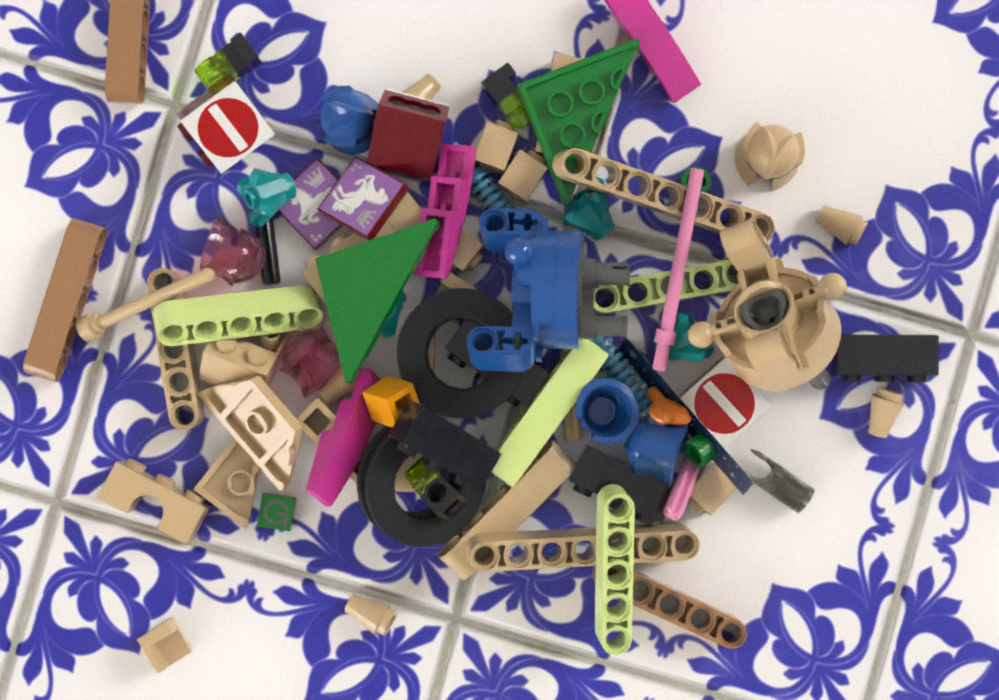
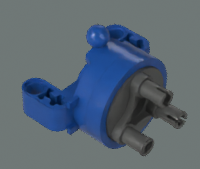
(549, 292)

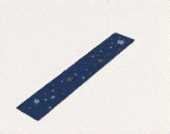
(654, 379)

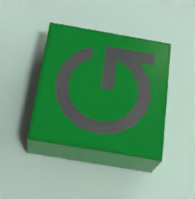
(276, 511)

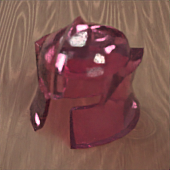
(232, 254)
(310, 359)

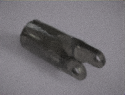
(783, 485)

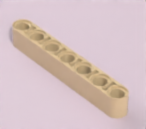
(649, 190)
(567, 540)

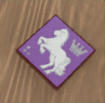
(363, 199)
(302, 212)

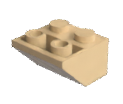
(242, 358)

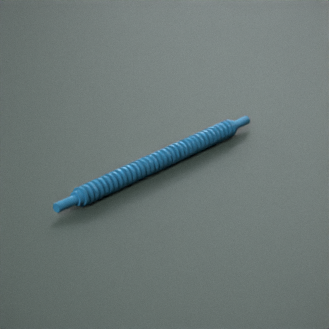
(616, 366)

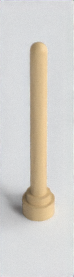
(94, 325)

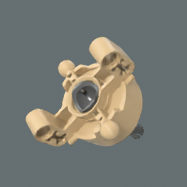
(777, 319)

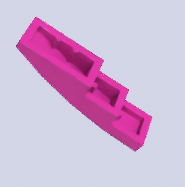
(655, 47)
(448, 205)
(344, 444)

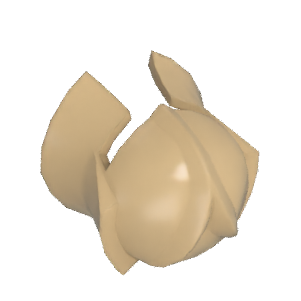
(770, 153)

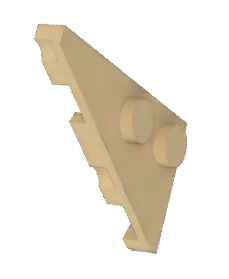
(231, 483)

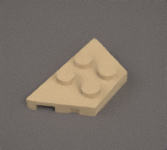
(258, 424)

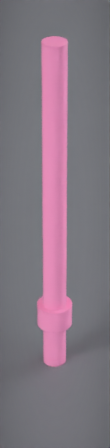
(665, 335)

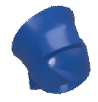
(348, 119)
(607, 410)
(654, 449)

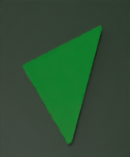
(572, 105)
(365, 286)

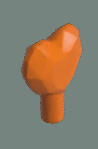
(665, 410)

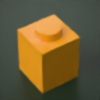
(388, 398)

